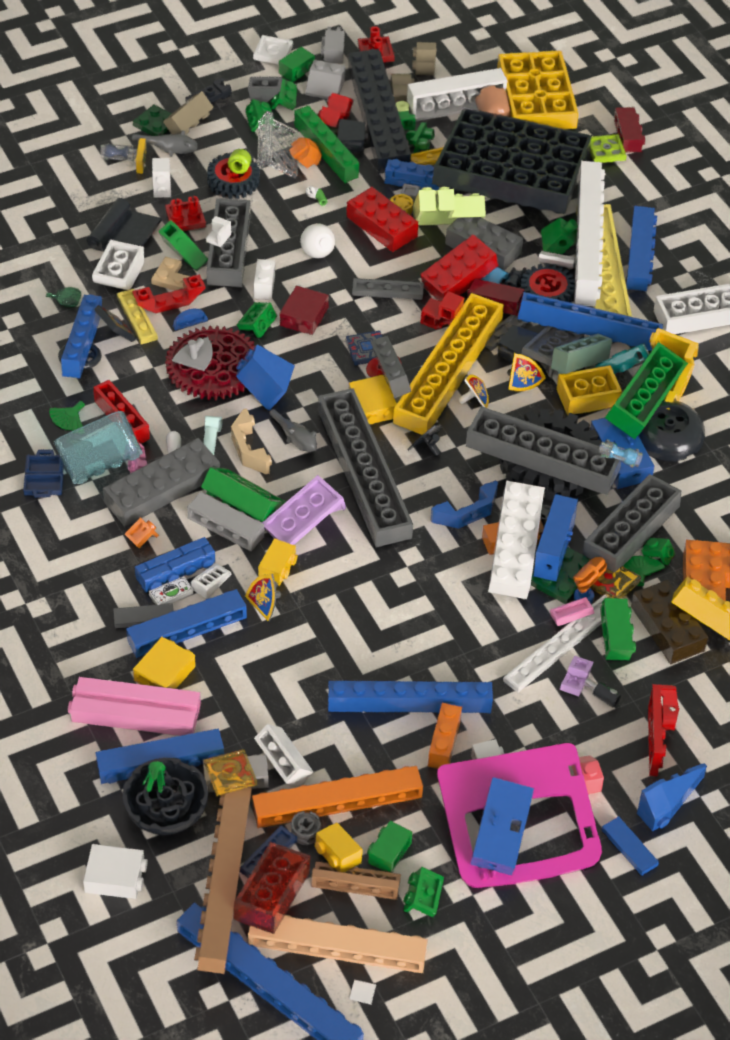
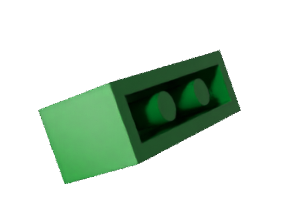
(617, 629)

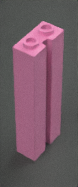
(134, 706)

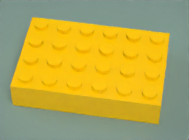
(539, 88)

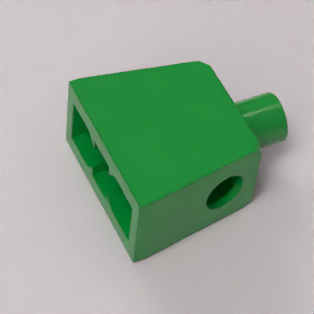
(558, 236)

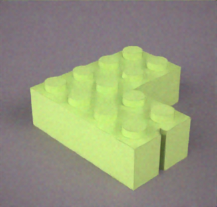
(444, 207)

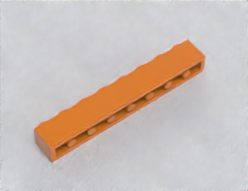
(338, 796)

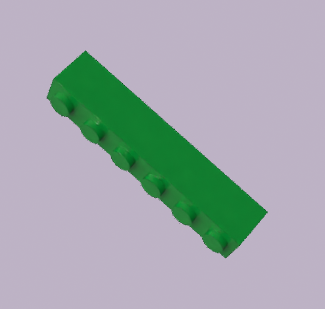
(331, 148)

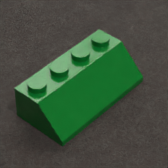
(241, 493)

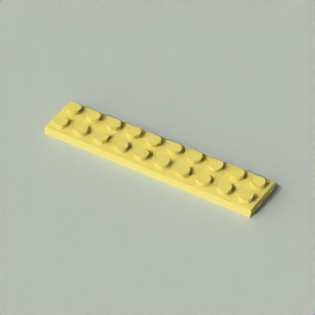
(613, 289)

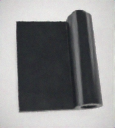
(122, 226)

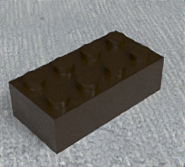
(670, 627)

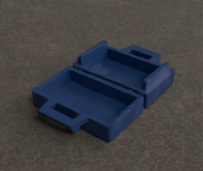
(43, 474)

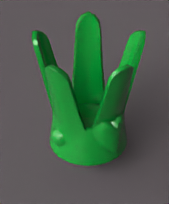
(156, 771)

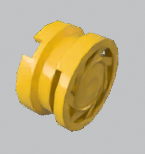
(404, 202)

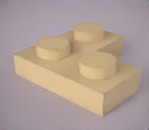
(168, 276)

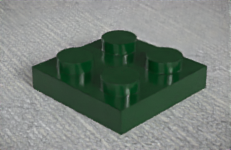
(152, 121)

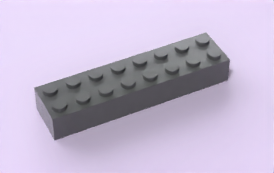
(542, 450)

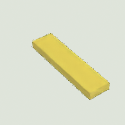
(137, 317)

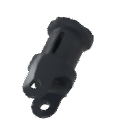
(514, 277)

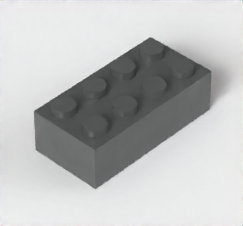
(501, 241)

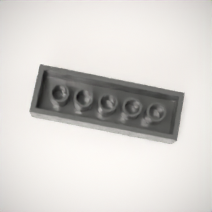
(227, 262)
(159, 482)
(633, 522)

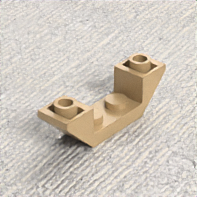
(254, 459)

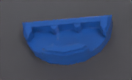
(189, 318)

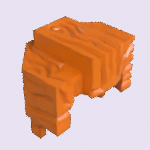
(305, 152)

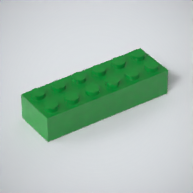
(646, 390)

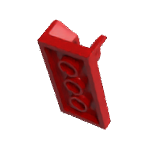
(659, 720)

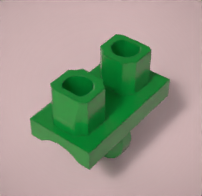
(421, 137)

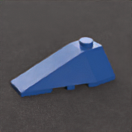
(664, 798)

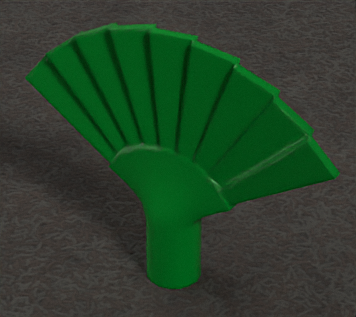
(67, 417)
(643, 566)

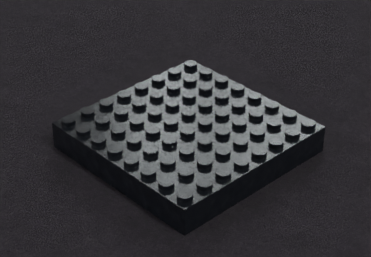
(512, 160)

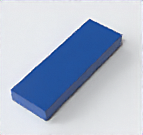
(630, 846)

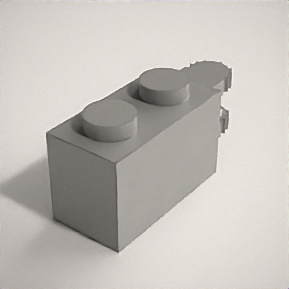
(333, 45)

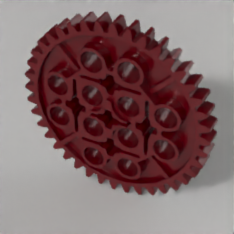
(221, 373)

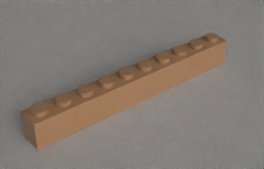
(223, 882)

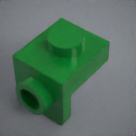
(659, 548)

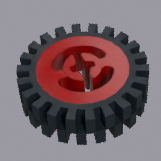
(232, 183)
(549, 282)

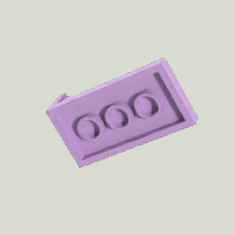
(304, 511)

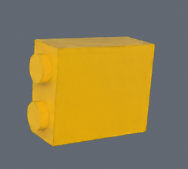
(375, 398)
(164, 665)

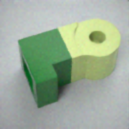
(408, 120)

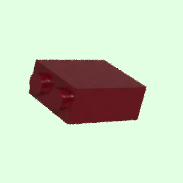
(304, 310)

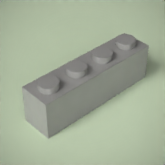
(226, 521)

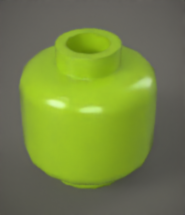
(239, 161)

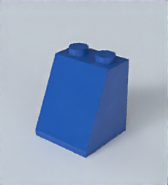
(265, 375)

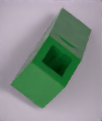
(182, 245)

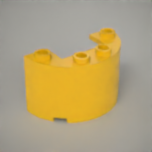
(684, 349)

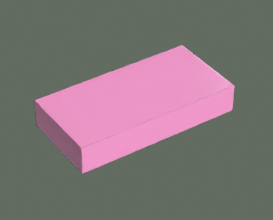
(571, 611)

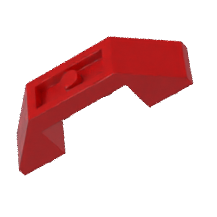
(171, 300)

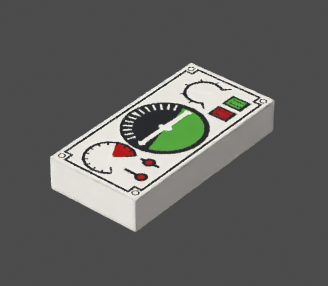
(171, 591)

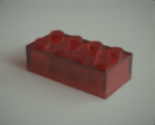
(271, 888)

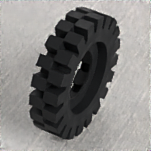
(566, 426)

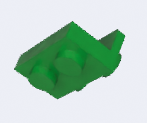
(286, 96)
(255, 111)

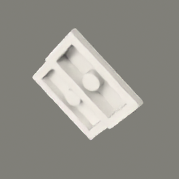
(558, 259)

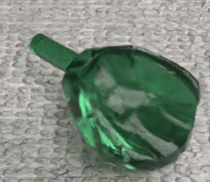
(67, 296)

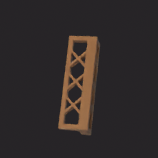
(356, 881)

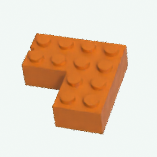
(708, 564)

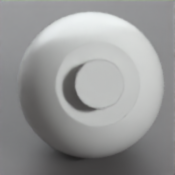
(317, 240)

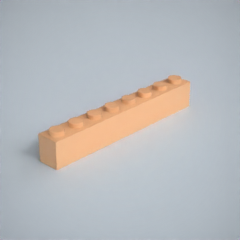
(344, 943)

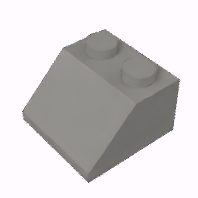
(325, 79)

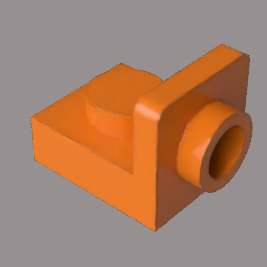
(141, 532)

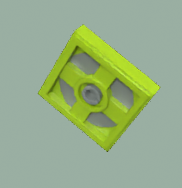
(607, 149)

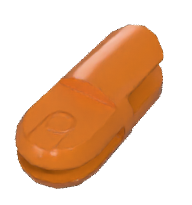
(590, 573)

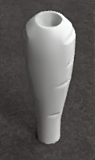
(173, 441)

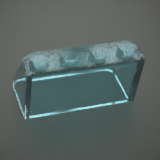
(98, 447)

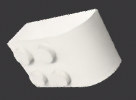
(119, 265)

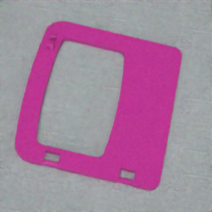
(545, 769)

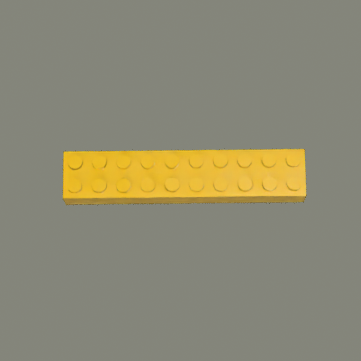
(448, 364)

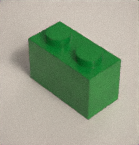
(296, 64)
(389, 847)

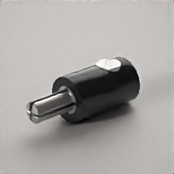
(604, 693)

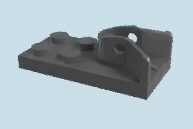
(543, 344)

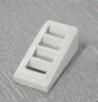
(206, 590)

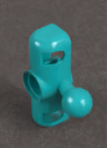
(625, 359)

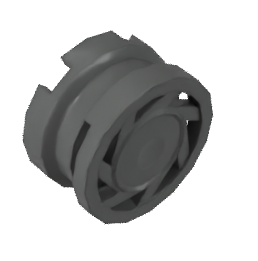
(305, 827)

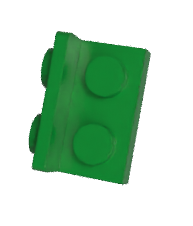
(258, 318)
(423, 891)

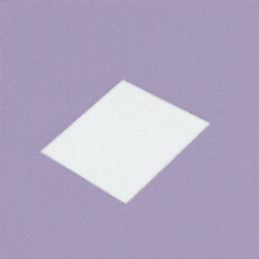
(362, 992)

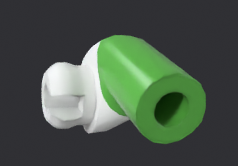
(316, 193)

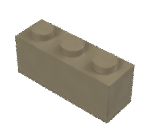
(189, 114)

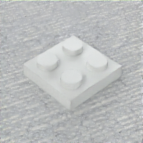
(272, 49)

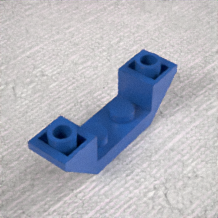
(445, 514)

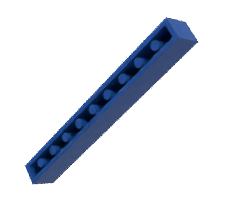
(275, 985)

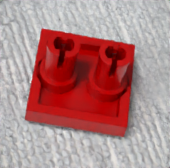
(377, 42)
(186, 214)

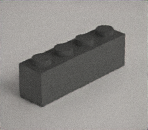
(391, 366)

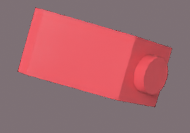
(591, 772)

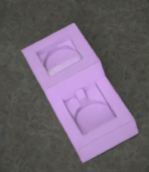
(577, 674)

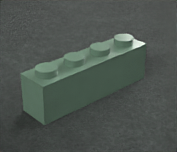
(581, 353)

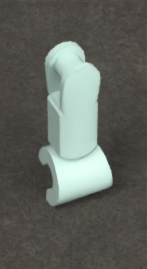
(212, 426)

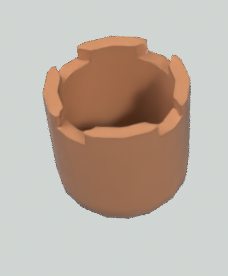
(493, 101)

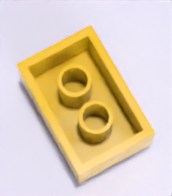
(588, 390)

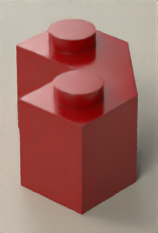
(338, 108)
(443, 312)

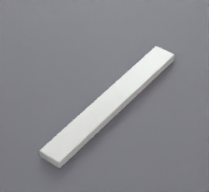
(553, 649)

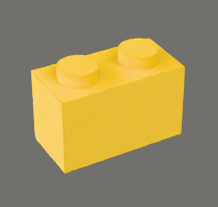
(278, 560)
(338, 848)

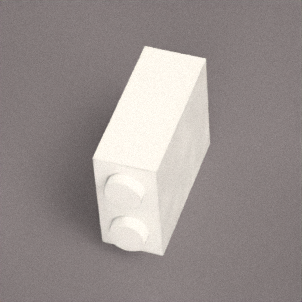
(115, 871)

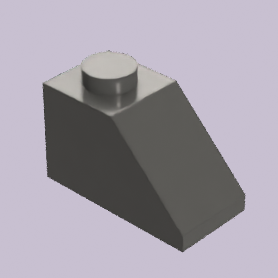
(264, 88)

